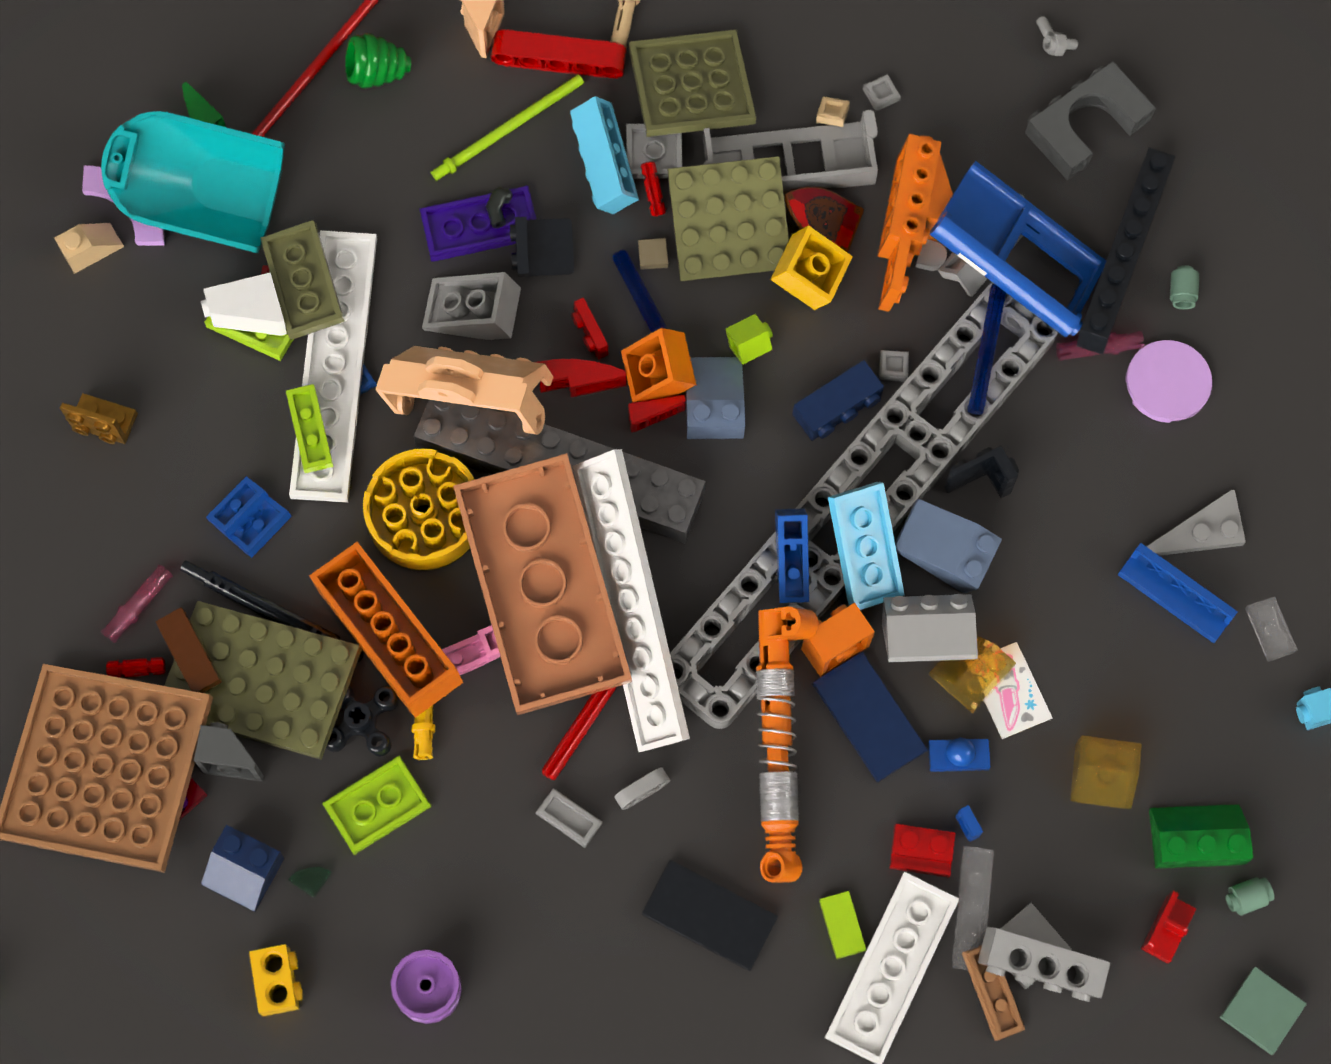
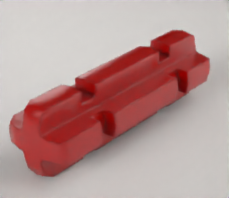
(653, 188)
(136, 667)

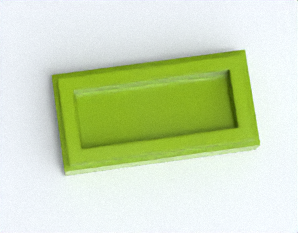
(842, 925)

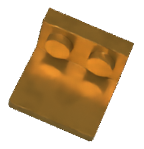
(101, 418)

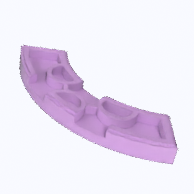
(94, 186)

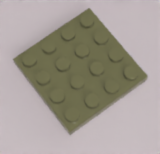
(692, 83)
(728, 217)

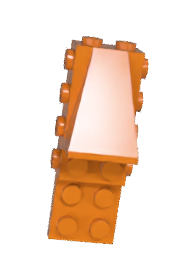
(914, 205)

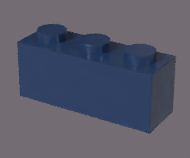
(838, 401)

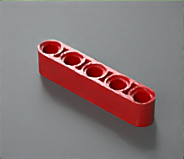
(558, 54)

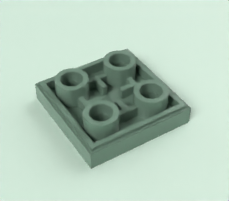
(1263, 1010)

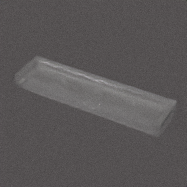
(973, 902)

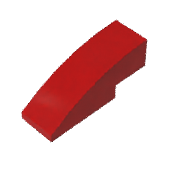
(582, 376)

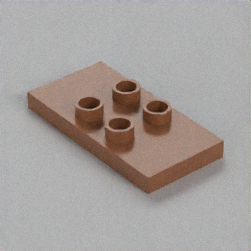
(542, 584)

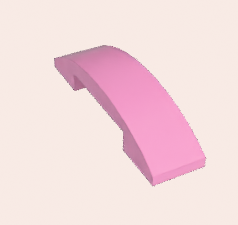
(473, 651)

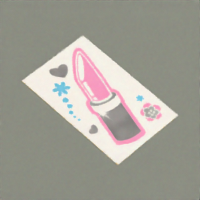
(1017, 700)

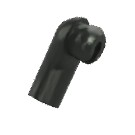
(497, 199)

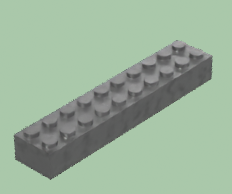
(496, 443)

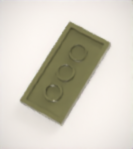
(302, 279)

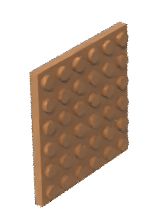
(103, 767)

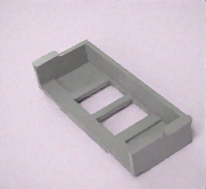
(846, 152)

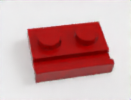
(922, 850)

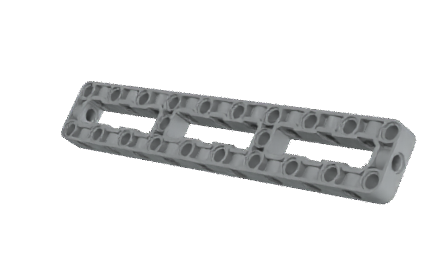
(845, 475)

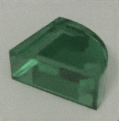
(310, 879)

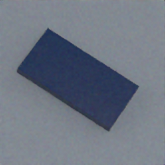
(869, 717)

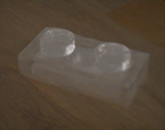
(1271, 629)

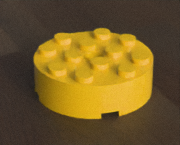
(391, 502)

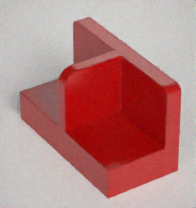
(1168, 928)

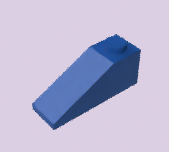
(792, 555)

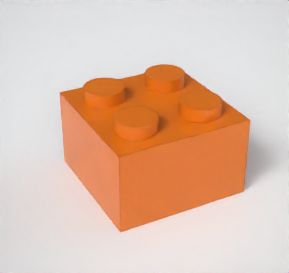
(658, 365)
(838, 639)

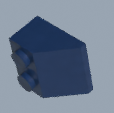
(241, 868)

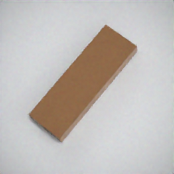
(994, 997)

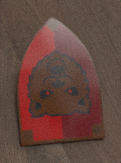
(826, 213)

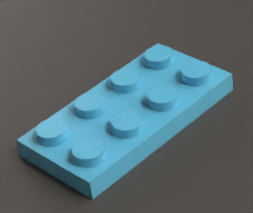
(866, 545)

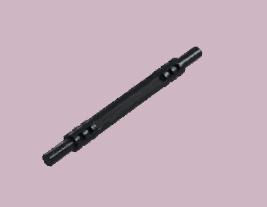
(254, 601)

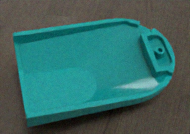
(194, 177)

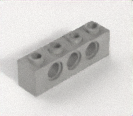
(1090, 971)

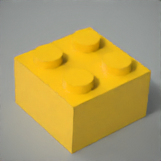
(811, 267)

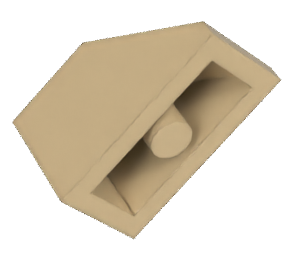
(88, 244)

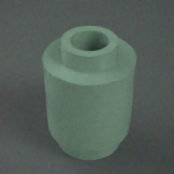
(1184, 287)
(1249, 895)

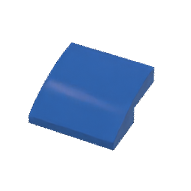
(248, 516)

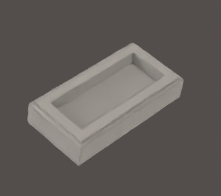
(569, 818)

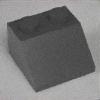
(223, 754)

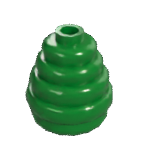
(374, 61)

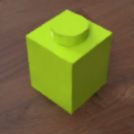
(749, 338)

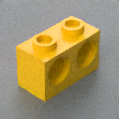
(267, 982)

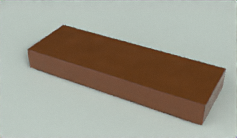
(188, 651)

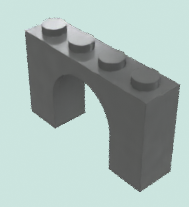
(1105, 89)

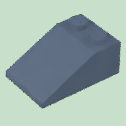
(717, 402)
(947, 545)

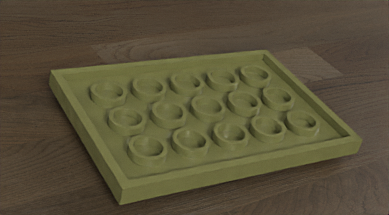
(275, 678)

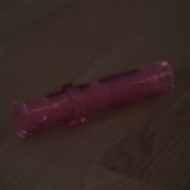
(1115, 344)
(136, 604)

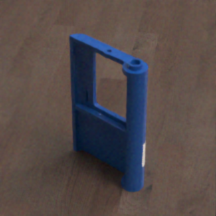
(982, 228)

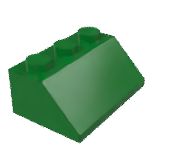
(1200, 836)

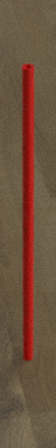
(314, 68)

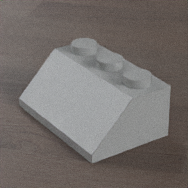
(929, 628)

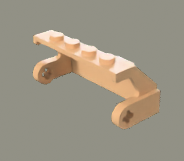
(465, 380)

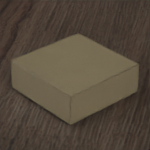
(653, 253)

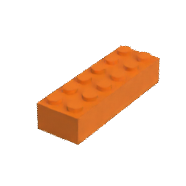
(386, 629)

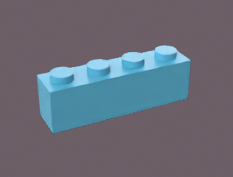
(604, 155)

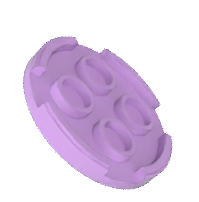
(1168, 381)

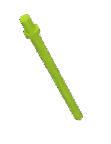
(450, 165)

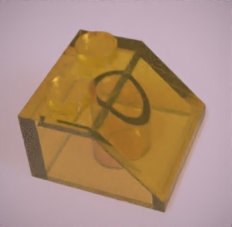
(974, 679)
(1105, 772)

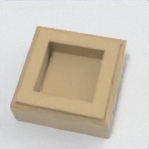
(832, 112)

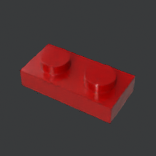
(594, 338)

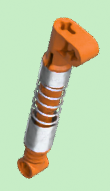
(775, 691)

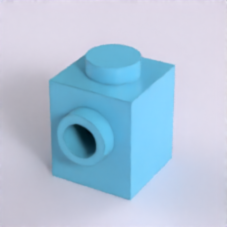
(1315, 707)

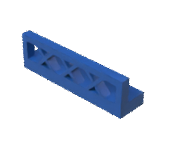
(1177, 593)

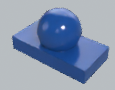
(959, 755)

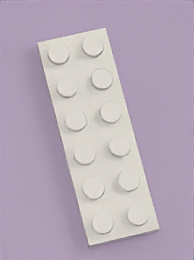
(892, 969)

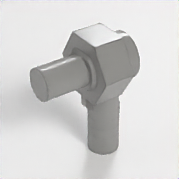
(1054, 42)

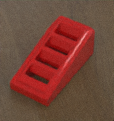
(649, 412)

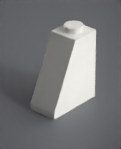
(245, 305)

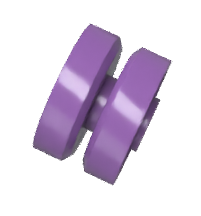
(428, 1005)

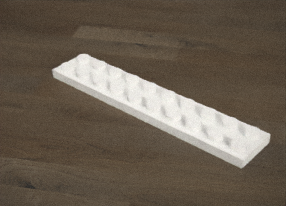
(336, 365)
(624, 565)

